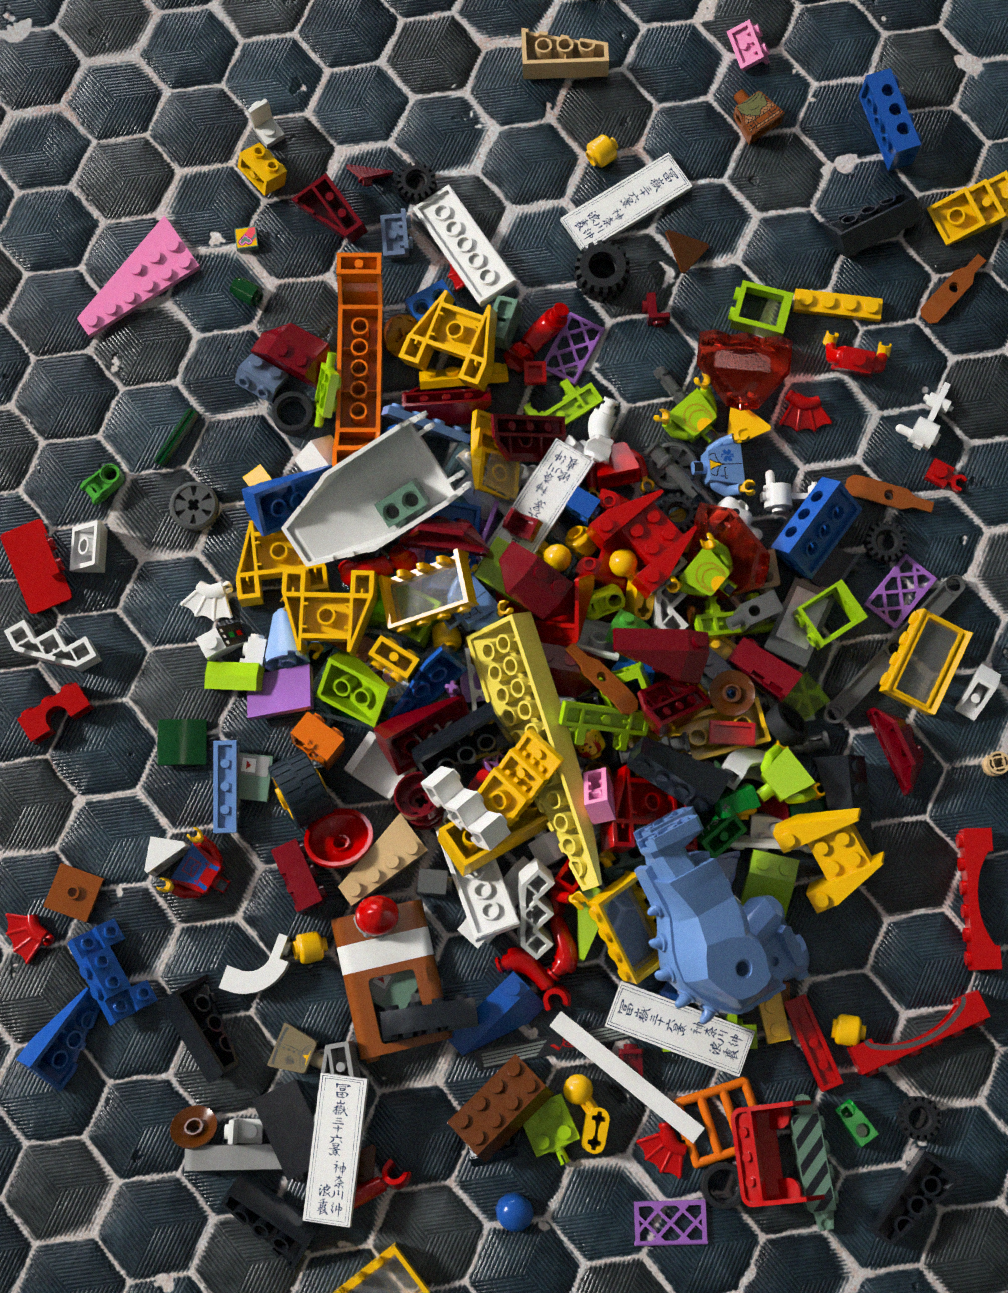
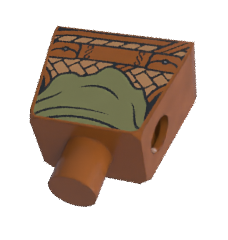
(756, 115)

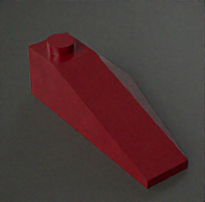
(671, 651)
(411, 728)

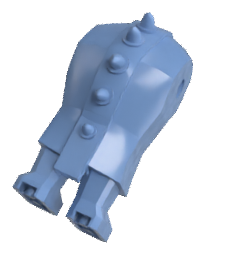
(705, 939)

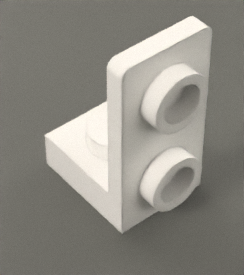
(264, 124)
(244, 1131)

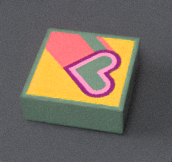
(246, 238)

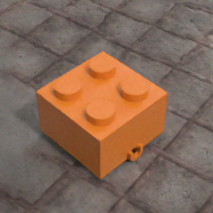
(317, 738)

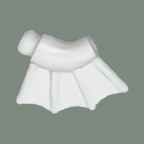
(210, 600)

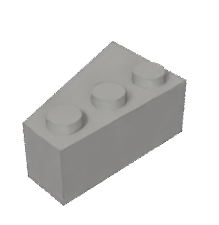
(341, 1060)

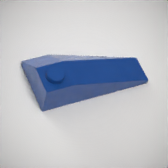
(275, 500)
(430, 680)
(501, 1012)
(57, 1045)

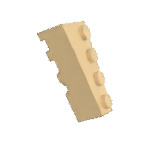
(562, 57)
(385, 860)

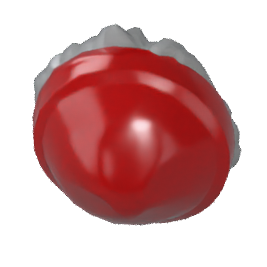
(376, 916)

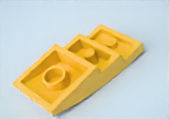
(971, 209)
(481, 446)
(520, 776)

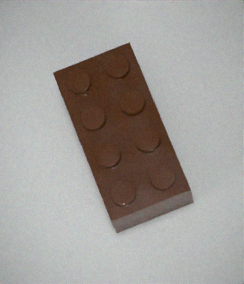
(500, 1108)

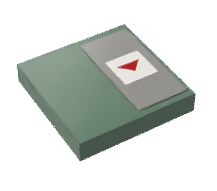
(254, 777)
(393, 988)

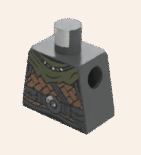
(755, 612)

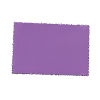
(282, 693)

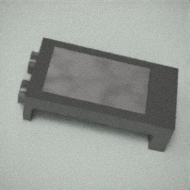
(787, 639)

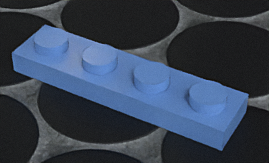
(454, 434)
(225, 787)

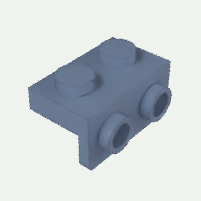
(395, 235)
(260, 377)

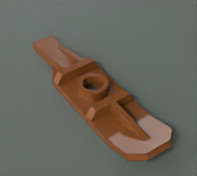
(943, 298)
(875, 490)
(611, 687)

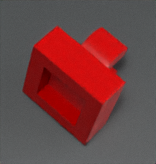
(535, 373)

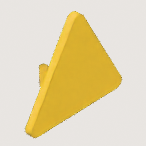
(748, 419)

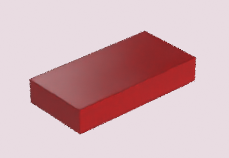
(732, 733)

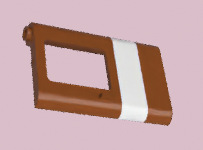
(366, 958)

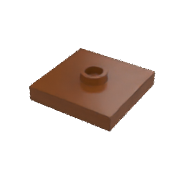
(74, 892)

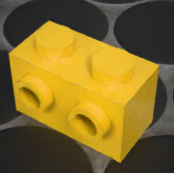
(262, 168)
(389, 656)

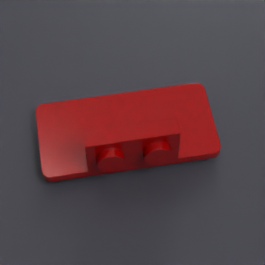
(36, 566)

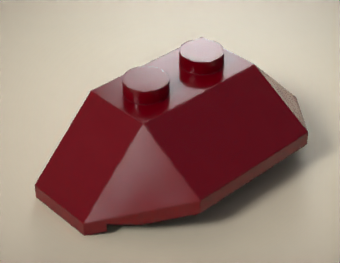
(293, 352)
(447, 404)
(526, 436)
(445, 536)
(536, 583)
(566, 672)
(671, 705)
(898, 746)

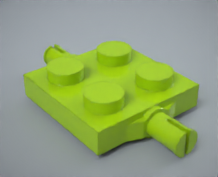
(326, 390)
(552, 1128)

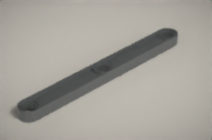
(879, 664)

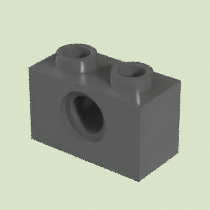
(434, 883)

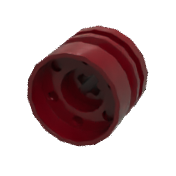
(410, 796)

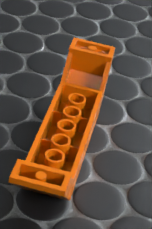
(359, 352)

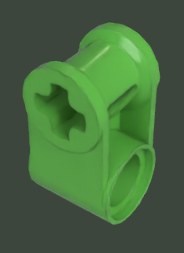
(101, 483)

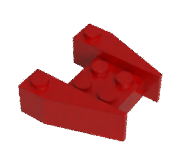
(647, 535)
(635, 804)

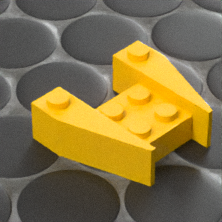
(456, 334)
(265, 559)
(329, 615)
(836, 849)

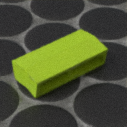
(234, 676)

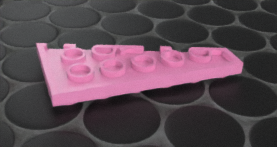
(148, 272)

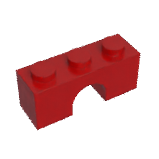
(37, 720)

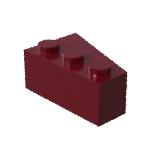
(330, 208)
(764, 669)
(299, 876)

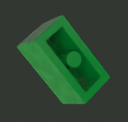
(719, 834)

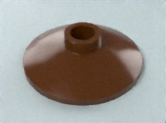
(743, 690)
(191, 1119)

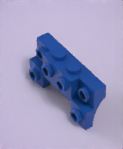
(105, 976)

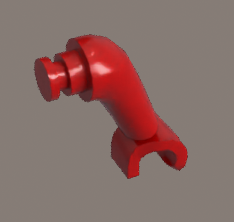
(537, 336)
(398, 559)
(566, 951)
(522, 962)
(372, 1188)

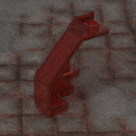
(744, 366)
(748, 554)

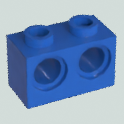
(425, 299)
(582, 507)

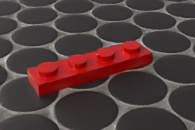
(813, 1043)

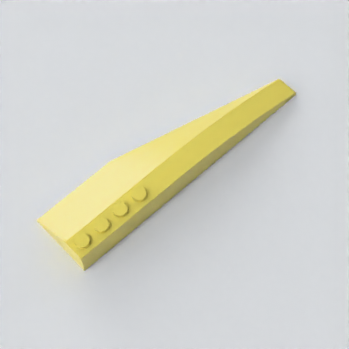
(524, 694)

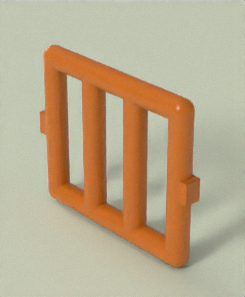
(700, 1097)

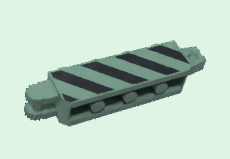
(812, 1163)

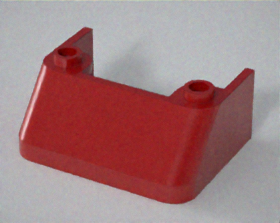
(759, 1155)

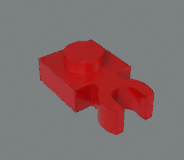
(941, 474)

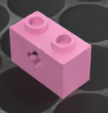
(599, 796)

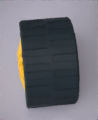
(300, 789)

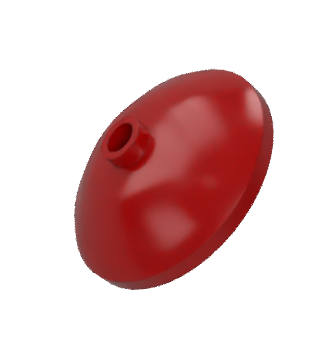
(338, 829)

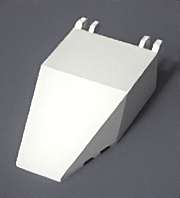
(340, 510)

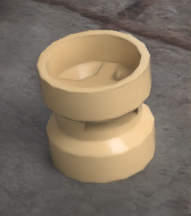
(992, 766)

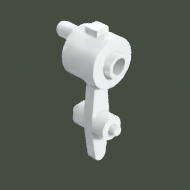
(925, 430)
(778, 496)

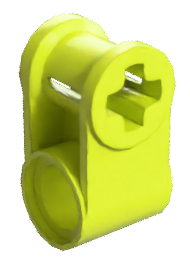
(602, 604)

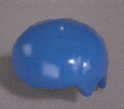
(514, 1212)

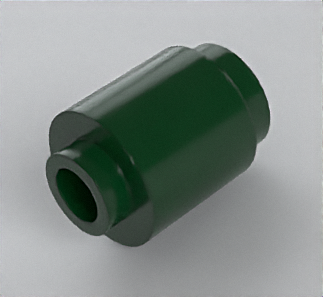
(246, 291)

